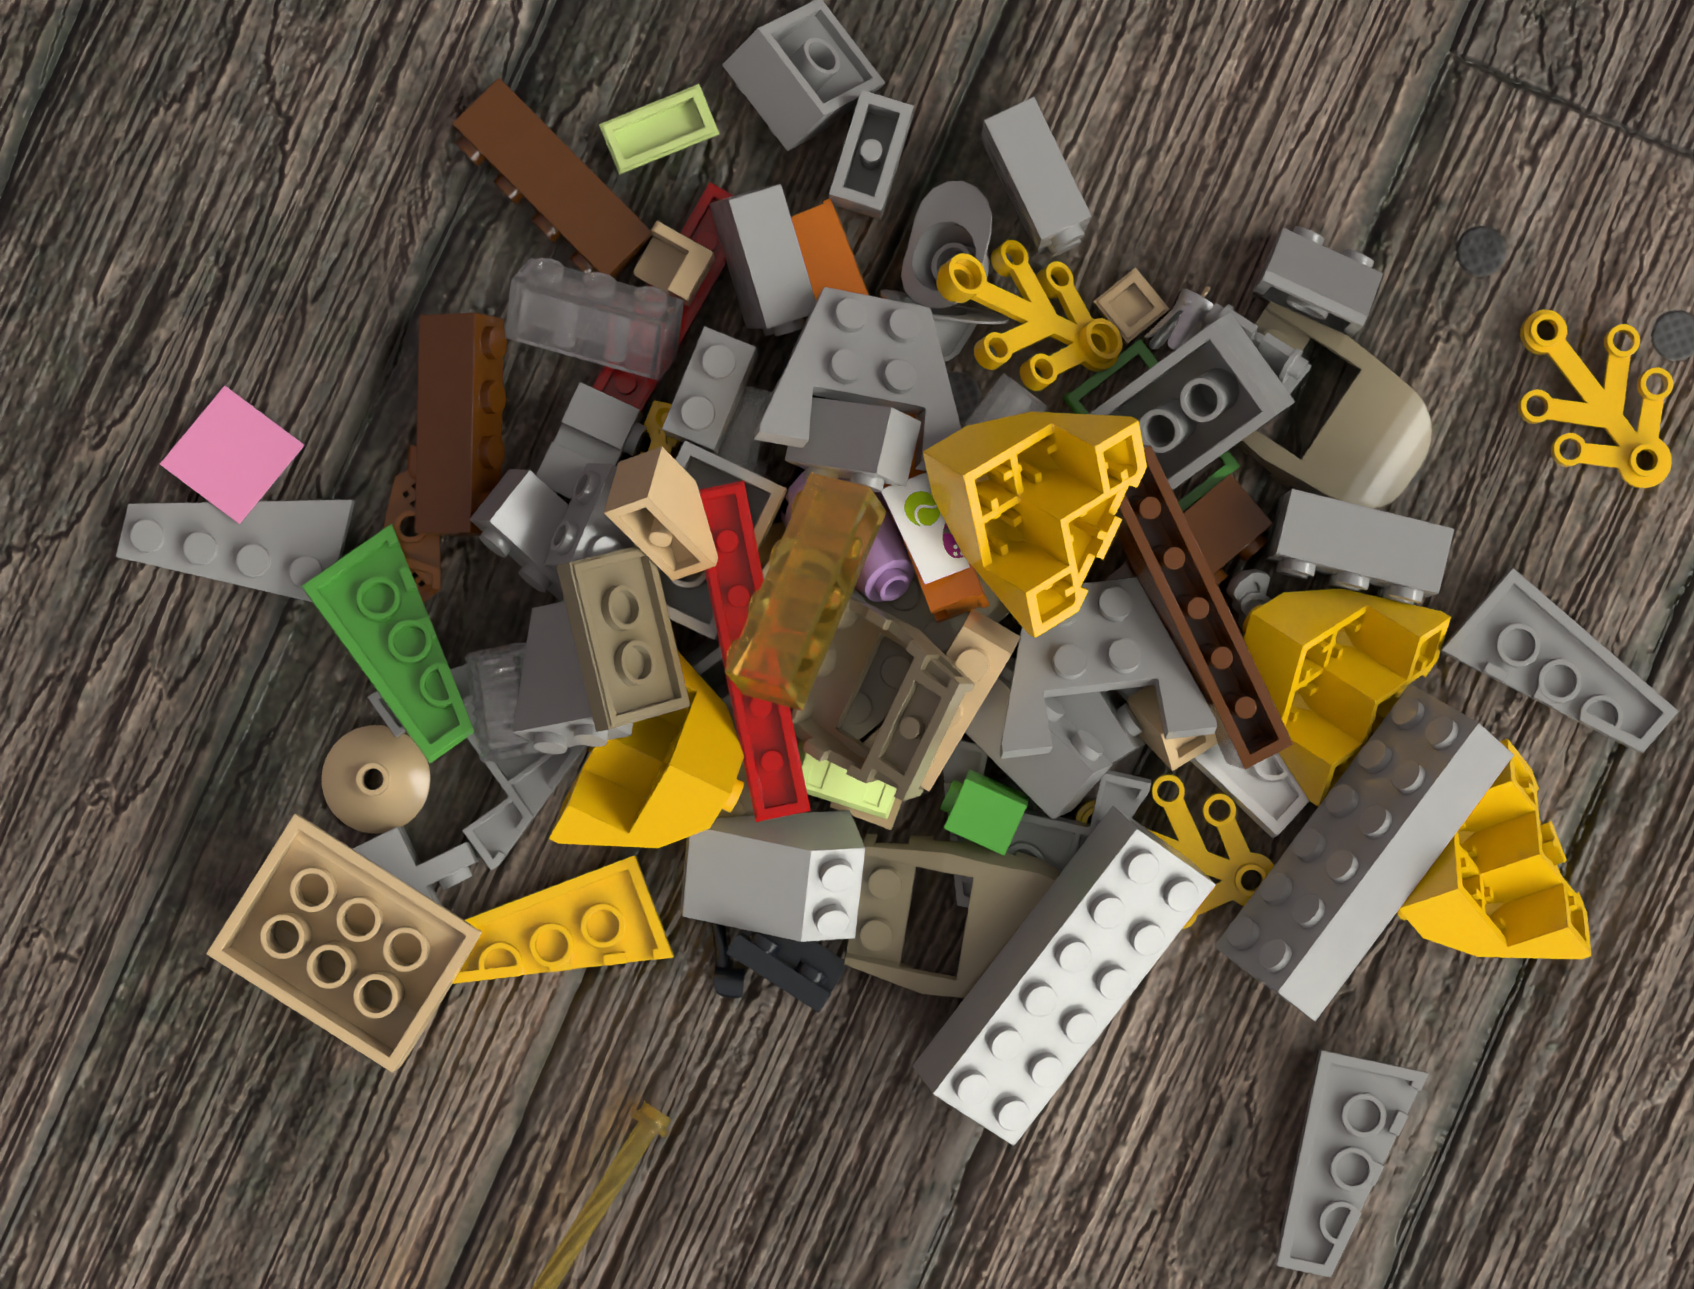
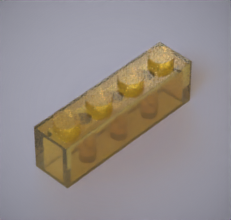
(805, 591)

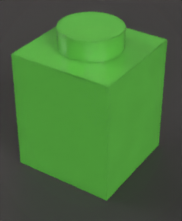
(984, 811)

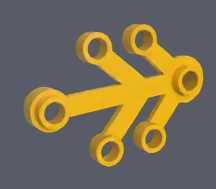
(1090, 340)
(1601, 405)
(1192, 846)

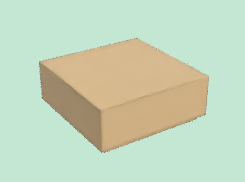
(1131, 305)

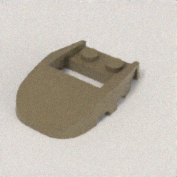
(1369, 440)
(915, 719)
(1000, 901)

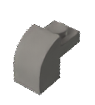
(397, 855)

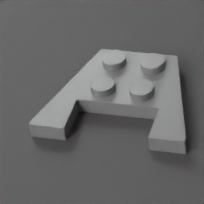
(864, 354)
(1102, 647)
(525, 780)
(1037, 833)

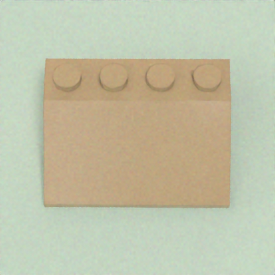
(345, 943)

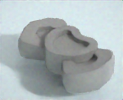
(1248, 591)

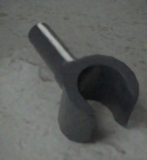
(727, 980)

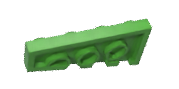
(388, 633)

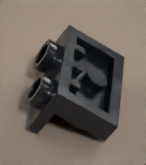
(797, 967)

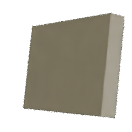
(623, 637)

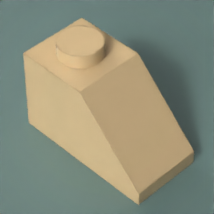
(662, 513)

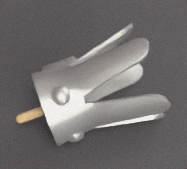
(1182, 321)

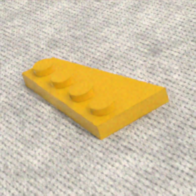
(570, 926)

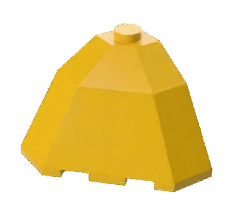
(1036, 503)
(1337, 671)
(659, 780)
(1501, 882)

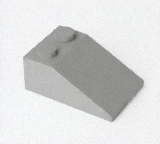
(777, 875)

